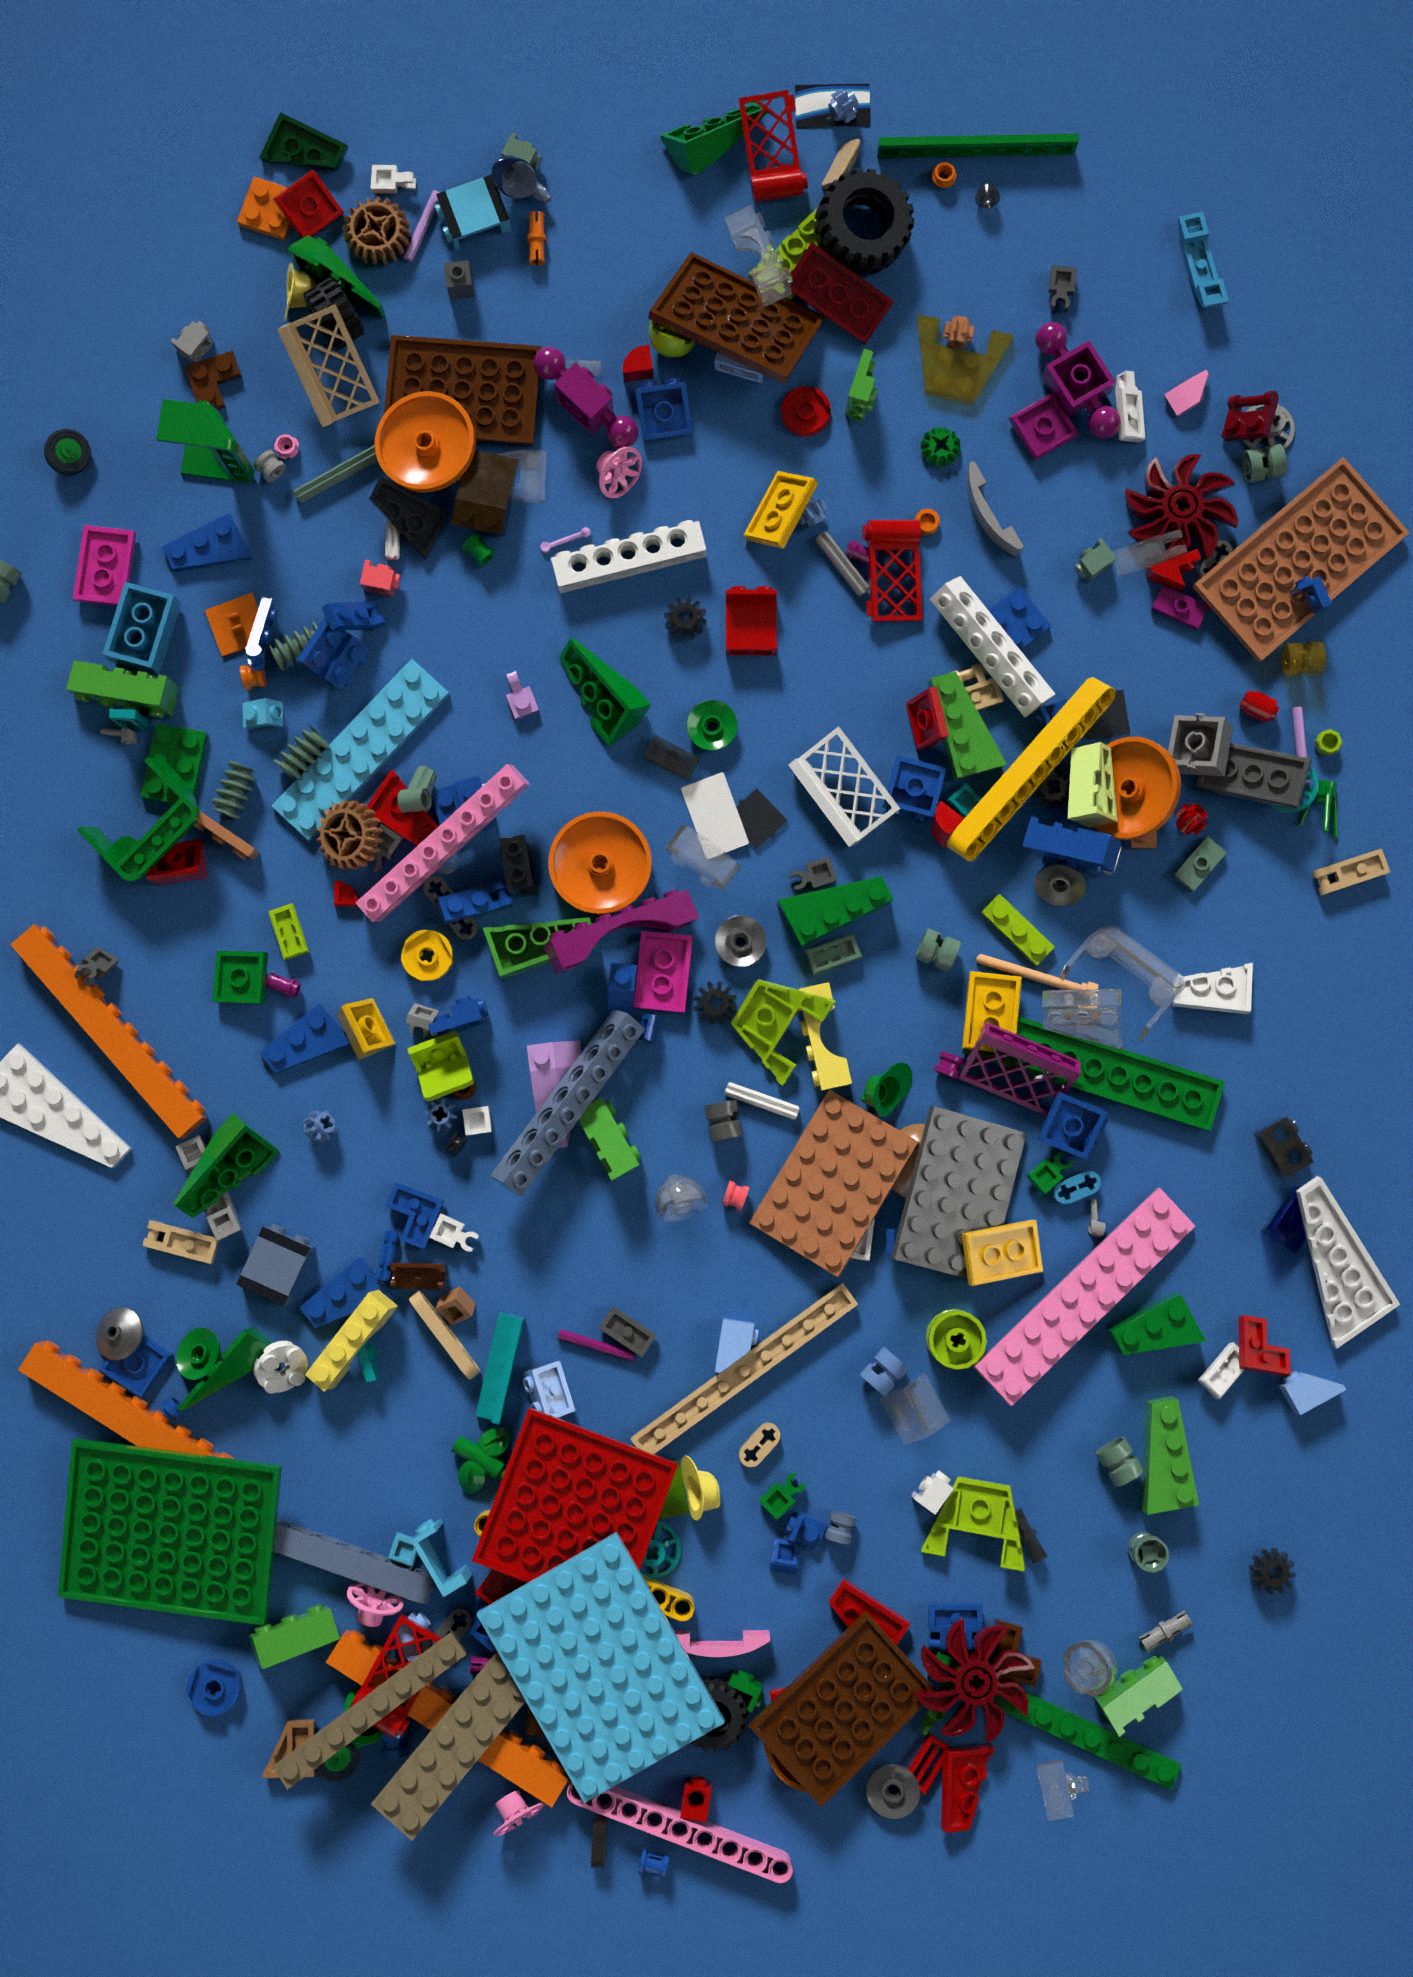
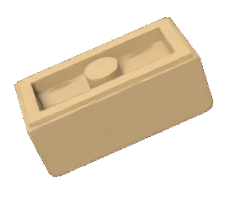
(843, 162)

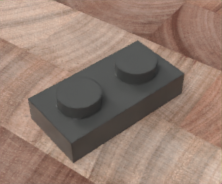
(627, 1331)

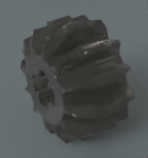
(677, 614)
(1060, 794)
(720, 995)
(1266, 1579)

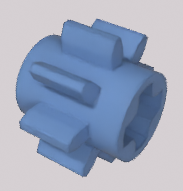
(843, 105)
(813, 512)
(437, 1108)
(319, 1126)

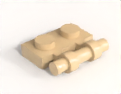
(983, 693)

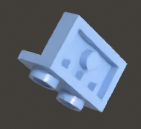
(549, 1389)

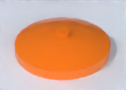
(425, 441)
(1145, 787)
(600, 863)

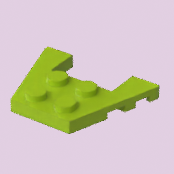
(767, 1016)
(979, 1509)

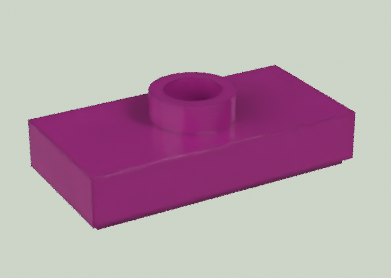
(1179, 607)

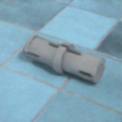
(1165, 1631)

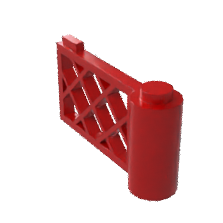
(775, 181)
(888, 537)
(395, 1722)

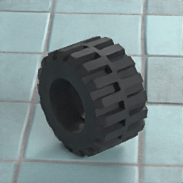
(328, 294)
(734, 1727)

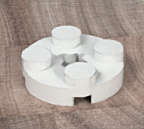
(285, 1379)

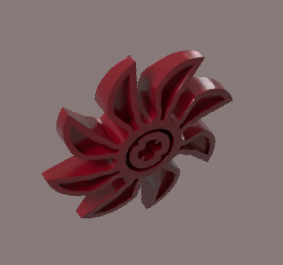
(1182, 495)
(985, 1689)

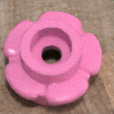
(280, 444)

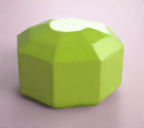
(1328, 742)

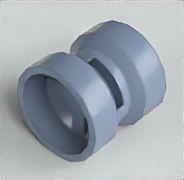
(840, 1527)

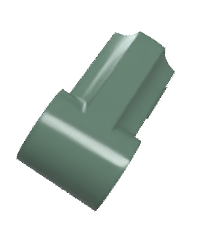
(417, 795)

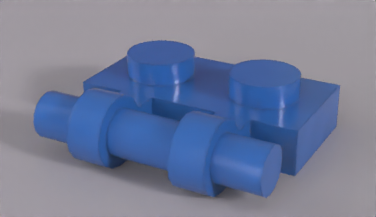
(943, 1615)

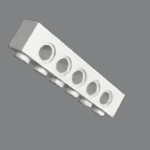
(642, 562)
(992, 646)

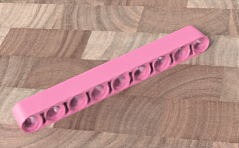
(688, 1838)

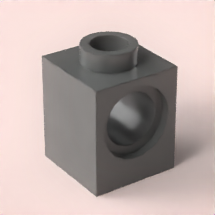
(459, 280)

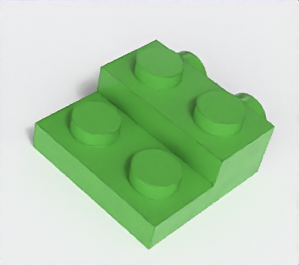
(862, 392)

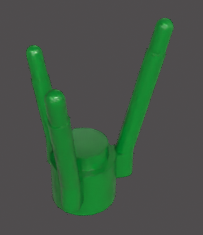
(1325, 796)

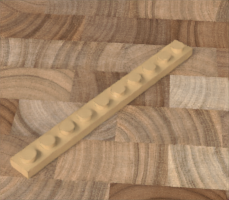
(745, 1370)

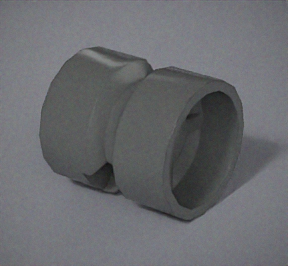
(723, 1120)

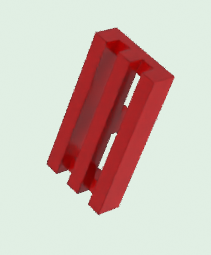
(920, 1754)

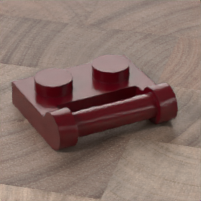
(1252, 423)

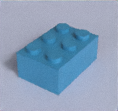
(142, 628)

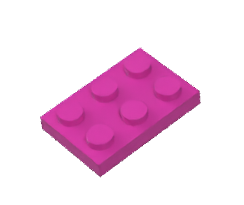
(103, 564)
(663, 971)

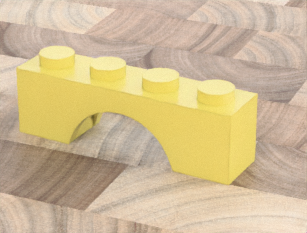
(830, 1069)
(360, 1326)

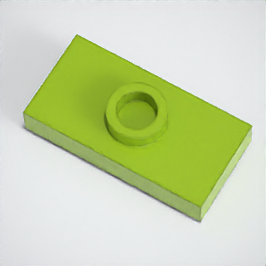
(289, 931)

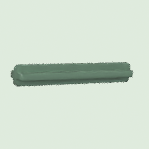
(336, 475)

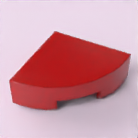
(344, 895)

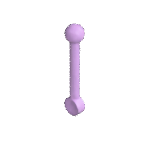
(546, 547)

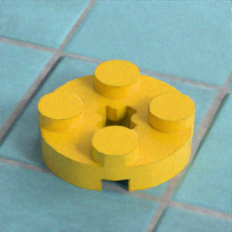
(426, 970)

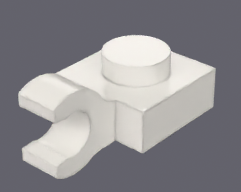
(388, 178)

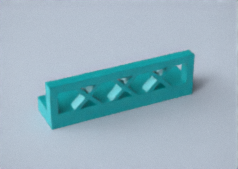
(500, 1367)

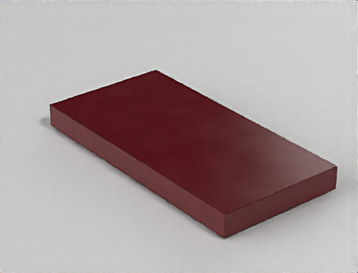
(839, 293)

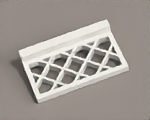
(825, 799)

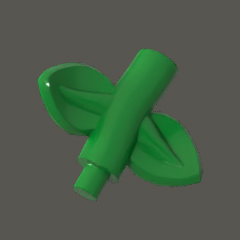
(481, 1458)

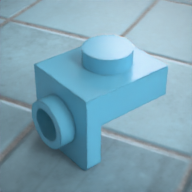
(262, 713)

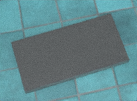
(1260, 776)

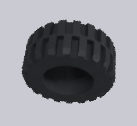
(881, 196)

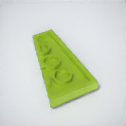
(796, 244)

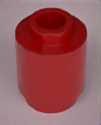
(1259, 706)

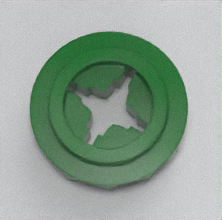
(941, 457)

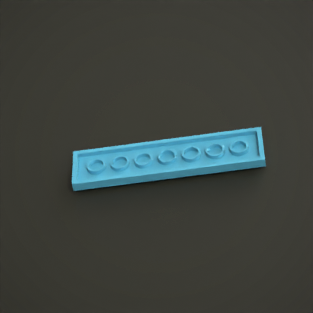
(361, 748)

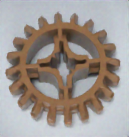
(384, 219)
(341, 849)

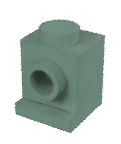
(522, 150)
(1094, 561)

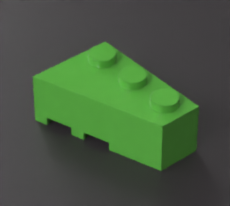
(1138, 1692)

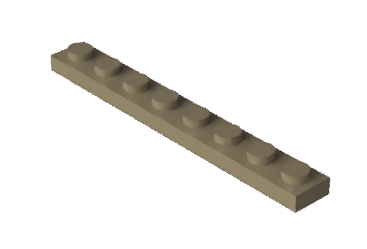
(369, 1710)

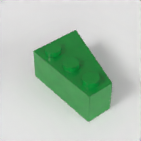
(1156, 1327)

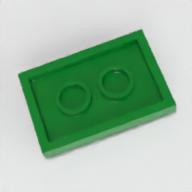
(182, 751)

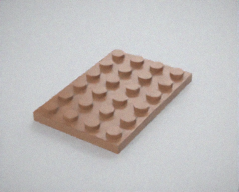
(834, 1183)

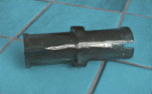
(1029, 1538)

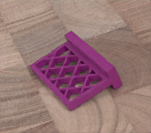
(1024, 1050)

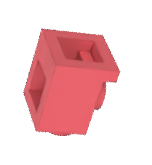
(379, 579)

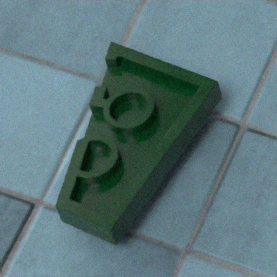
(302, 145)

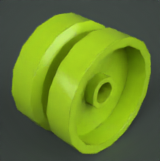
(970, 1344)

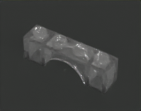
(748, 235)

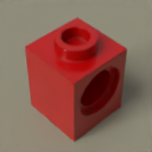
(696, 1810)

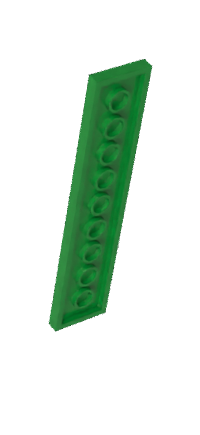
(1128, 1077)

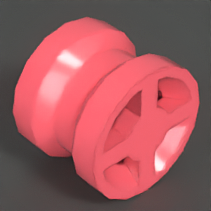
(735, 1196)

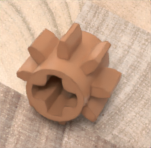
(958, 331)

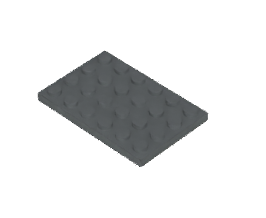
(956, 1188)

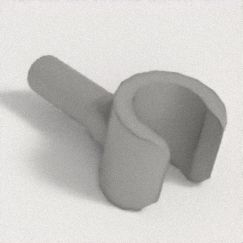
(127, 735)
(1095, 1227)

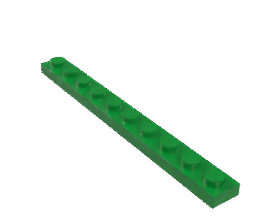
(1088, 1735)

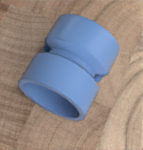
(884, 1371)

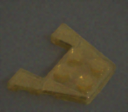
(954, 371)

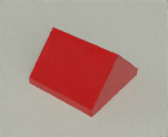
(180, 864)

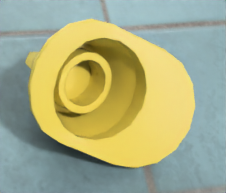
(297, 284)
(700, 1487)

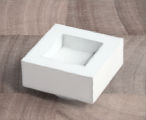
(477, 1120)

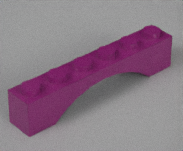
(666, 914)

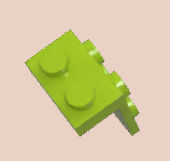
(441, 1065)

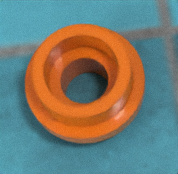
(947, 169)

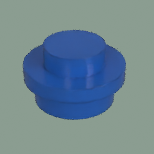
(171, 1409)

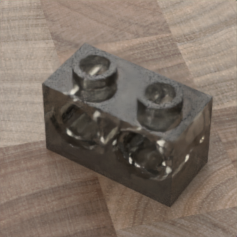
(1278, 1151)

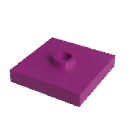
(1043, 426)

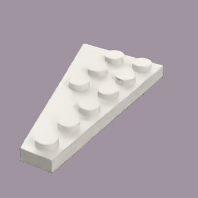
(48, 1108)
(1346, 1275)

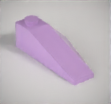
(548, 1066)

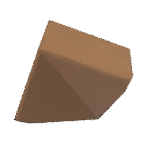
(455, 1305)

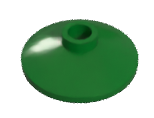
(718, 714)
(198, 1353)

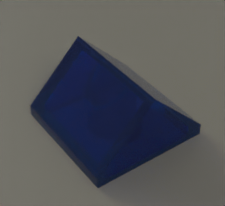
(1286, 1222)

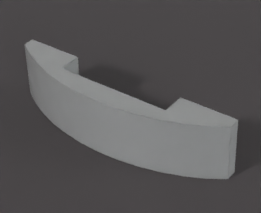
(1006, 538)
(222, 1214)

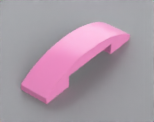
(751, 1640)

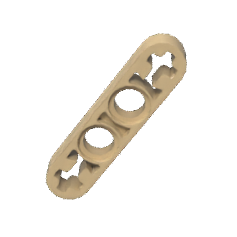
(444, 1335)

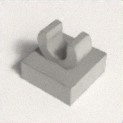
(421, 1017)

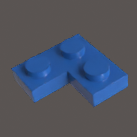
(422, 1212)

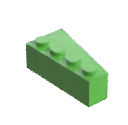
(1168, 1470)

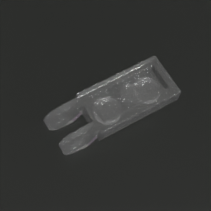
(1147, 553)

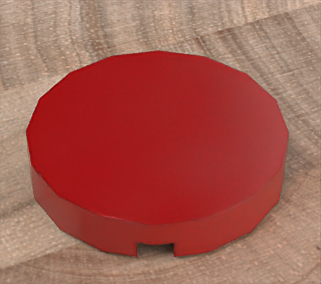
(805, 411)

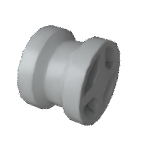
(269, 466)

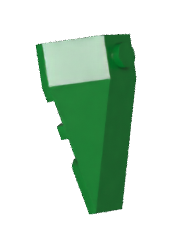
(704, 144)
(321, 262)
(610, 698)
(228, 1159)
(237, 1363)

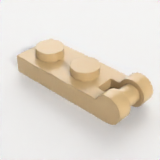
(1352, 871)
(181, 1242)

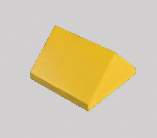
(365, 1027)

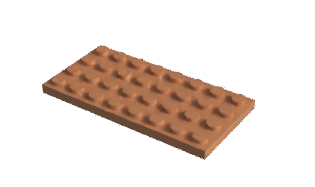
(1326, 532)

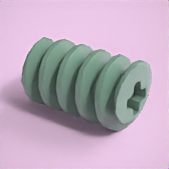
(292, 648)
(302, 753)
(233, 790)

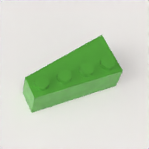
(123, 689)
(969, 743)
(521, 946)

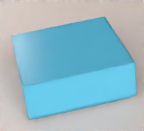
(403, 1550)

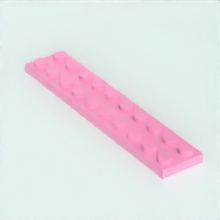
(1084, 1296)

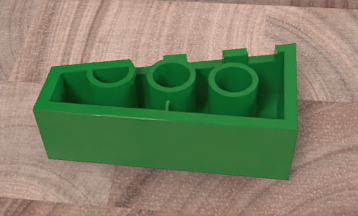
(830, 909)

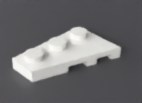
(1219, 991)

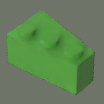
(609, 1139)
(293, 1636)

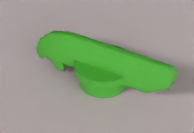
(930, 1716)

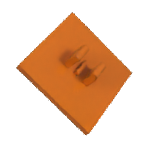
(233, 623)

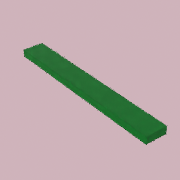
(977, 145)

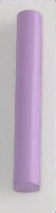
(421, 228)
(1299, 732)

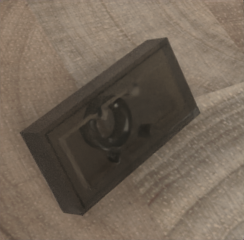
(671, 758)

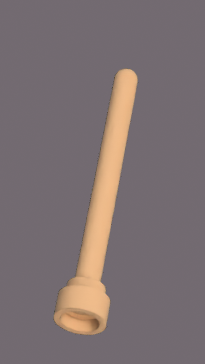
(1033, 974)

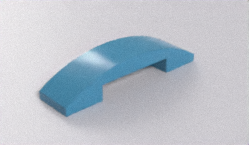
(1199, 261)

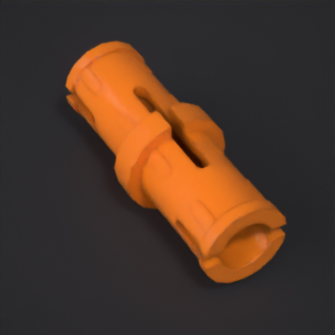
(536, 238)

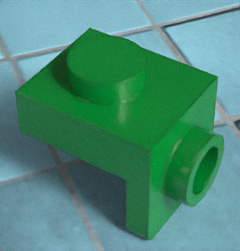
(744, 1682)

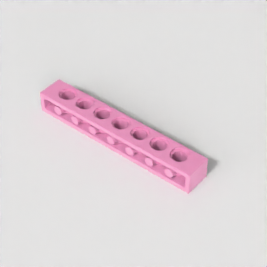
(443, 843)

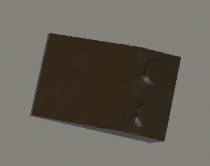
(486, 493)

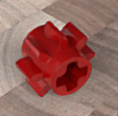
(1191, 819)

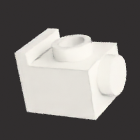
(933, 1491)

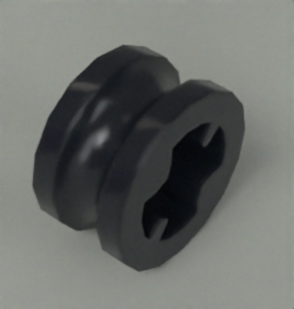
(455, 1144)

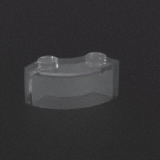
(702, 857)

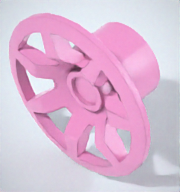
(614, 468)
(373, 1606)
(512, 1809)

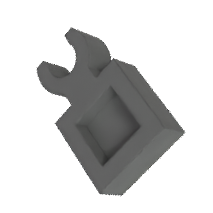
(1061, 284)
(388, 847)
(817, 873)
(95, 964)

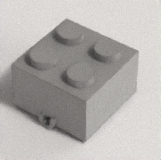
(1200, 744)

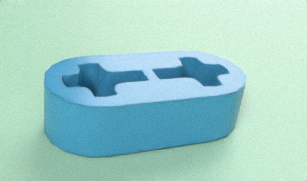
(1073, 1181)

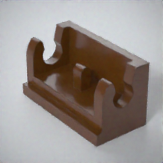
(418, 1275)

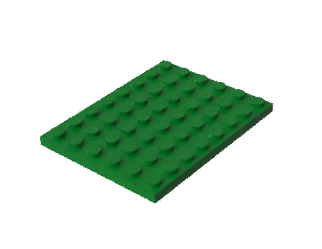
(169, 1531)

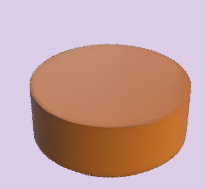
(928, 520)

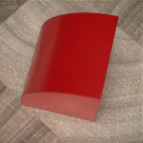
(638, 364)
(944, 823)

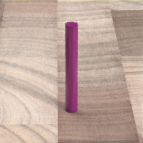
(596, 1345)

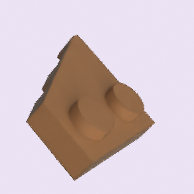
(293, 1736)

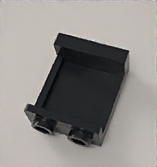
(518, 866)

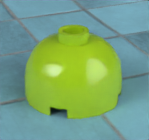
(668, 342)

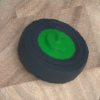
(67, 452)
(340, 1764)

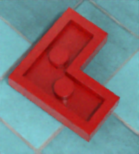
(1254, 1351)

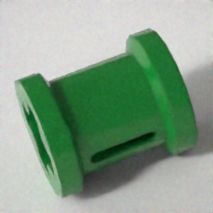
(478, 550)

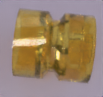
(1300, 658)

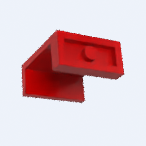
(751, 621)

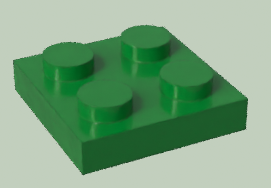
(240, 977)

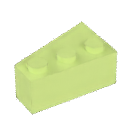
(1092, 786)

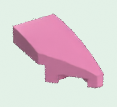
(1188, 393)

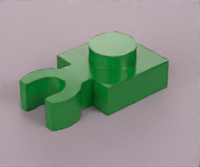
(1047, 1174)
(778, 1497)

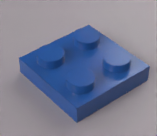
(1020, 618)

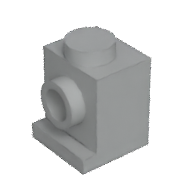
(193, 341)

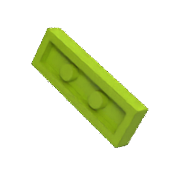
(1017, 930)

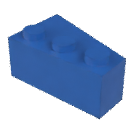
(1072, 847)

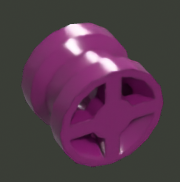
(948, 1065)

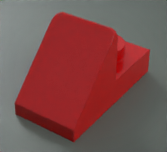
(1169, 571)

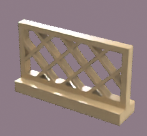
(307, 368)

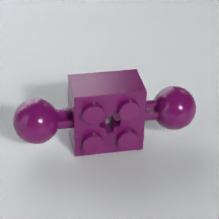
(1064, 374)
(585, 398)

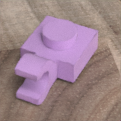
(521, 700)

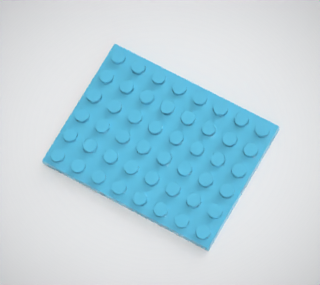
(600, 1667)

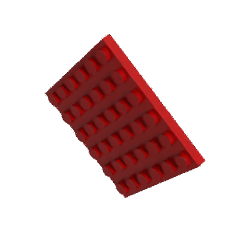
(569, 1493)

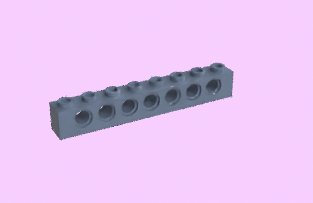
(567, 1102)

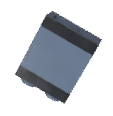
(275, 1264)

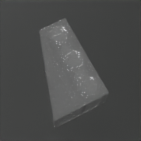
(1085, 1014)

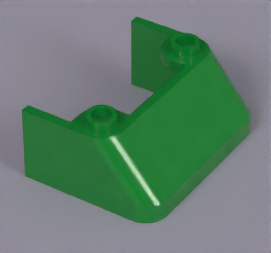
(208, 442)
(136, 858)

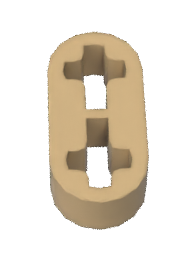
(754, 1440)

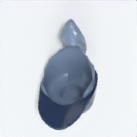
(517, 179)

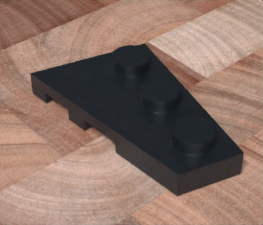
(409, 514)

